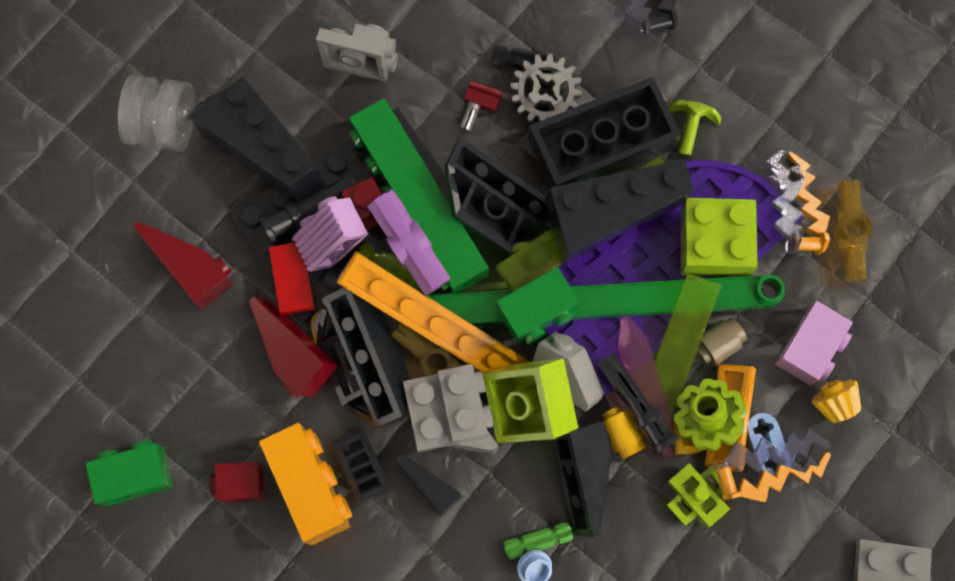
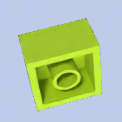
(718, 237)
(530, 401)

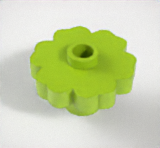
(712, 430)

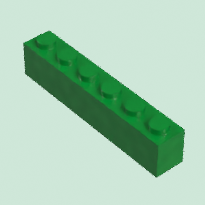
(406, 174)

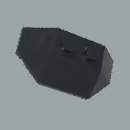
(493, 199)
(367, 358)

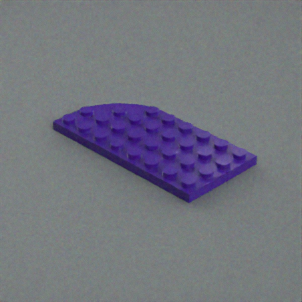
(653, 255)

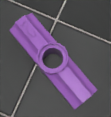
(408, 242)

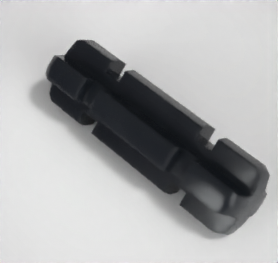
(516, 57)

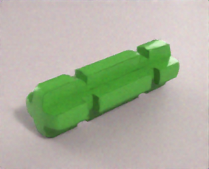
(538, 540)

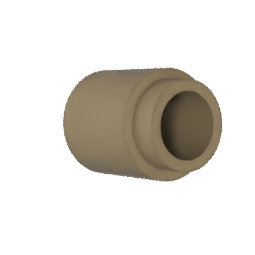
(720, 342)

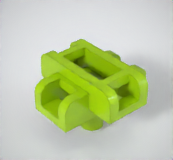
(698, 495)

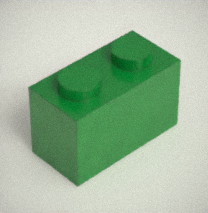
(538, 307)
(128, 474)

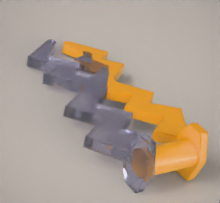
(786, 225)
(785, 460)

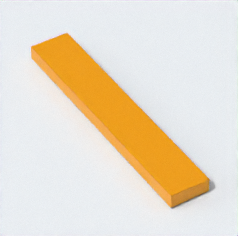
(425, 315)

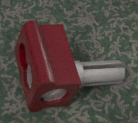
(479, 97)

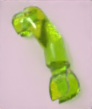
(390, 263)

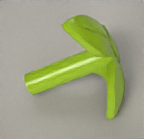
(694, 111)

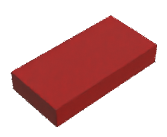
(291, 279)

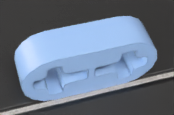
(774, 436)

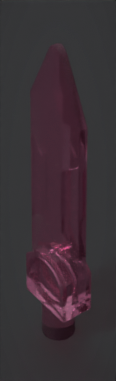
(640, 365)

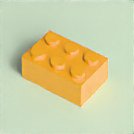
(306, 483)

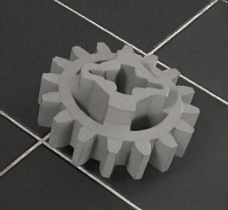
(537, 78)

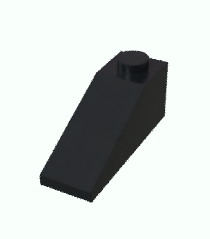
(584, 471)

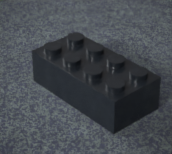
(604, 135)

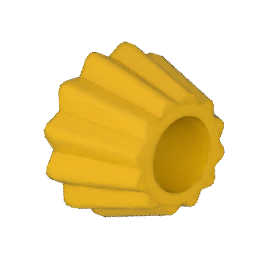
(838, 400)

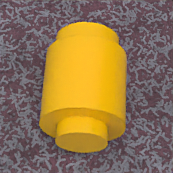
(622, 434)

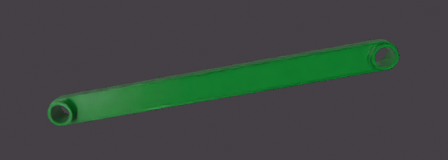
(625, 299)

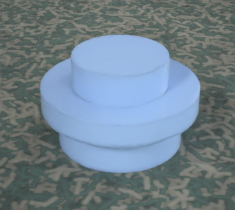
(534, 566)

